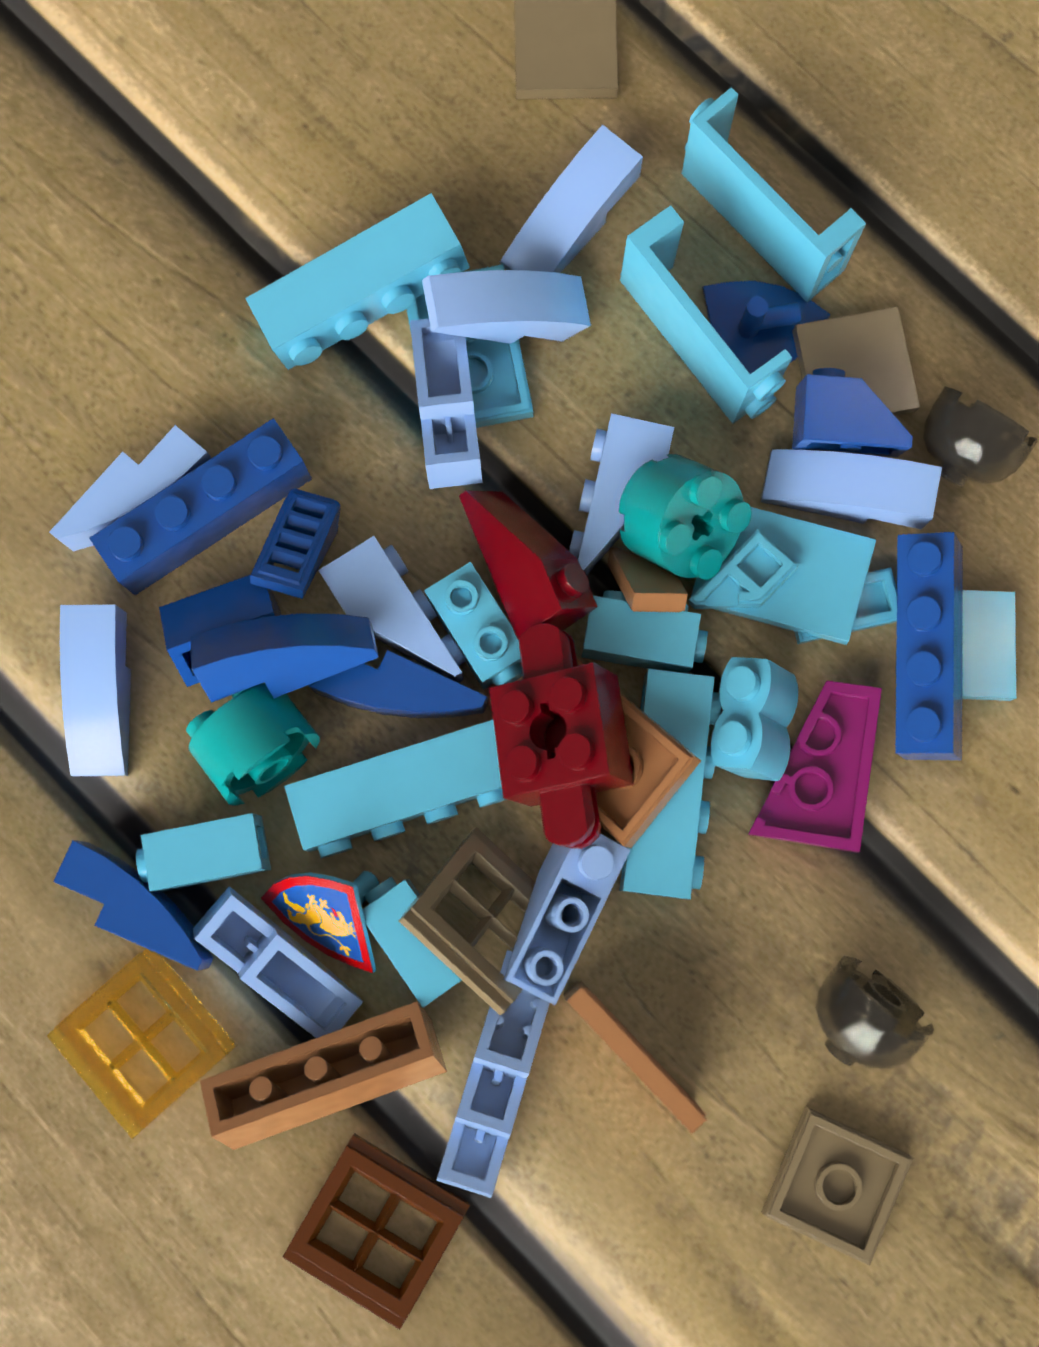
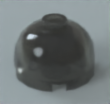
(974, 440)
(869, 1018)

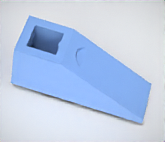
(620, 452)
(371, 586)
(562, 915)

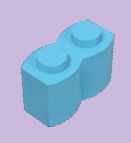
(752, 729)

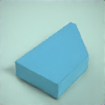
(747, 576)

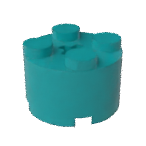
(683, 516)
(251, 742)

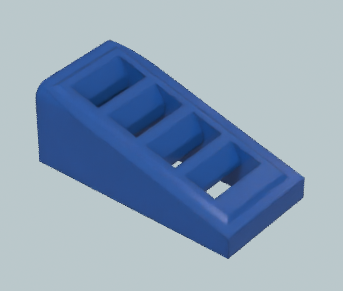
(297, 540)

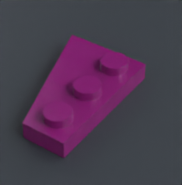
(827, 773)

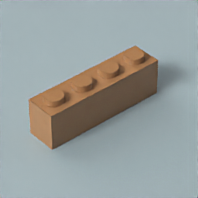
(322, 1076)

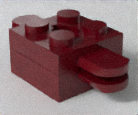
(583, 730)

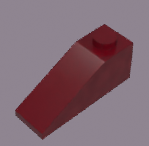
(528, 565)

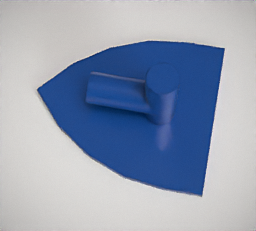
(758, 318)

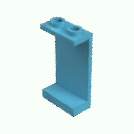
(757, 210)
(646, 275)

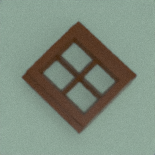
(349, 1275)

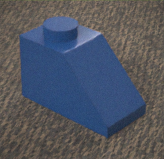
(845, 417)

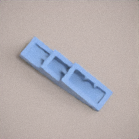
(493, 1093)

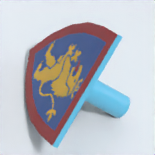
(326, 914)

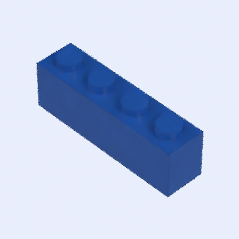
(201, 508)
(929, 646)

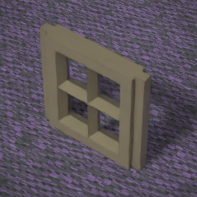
(450, 946)

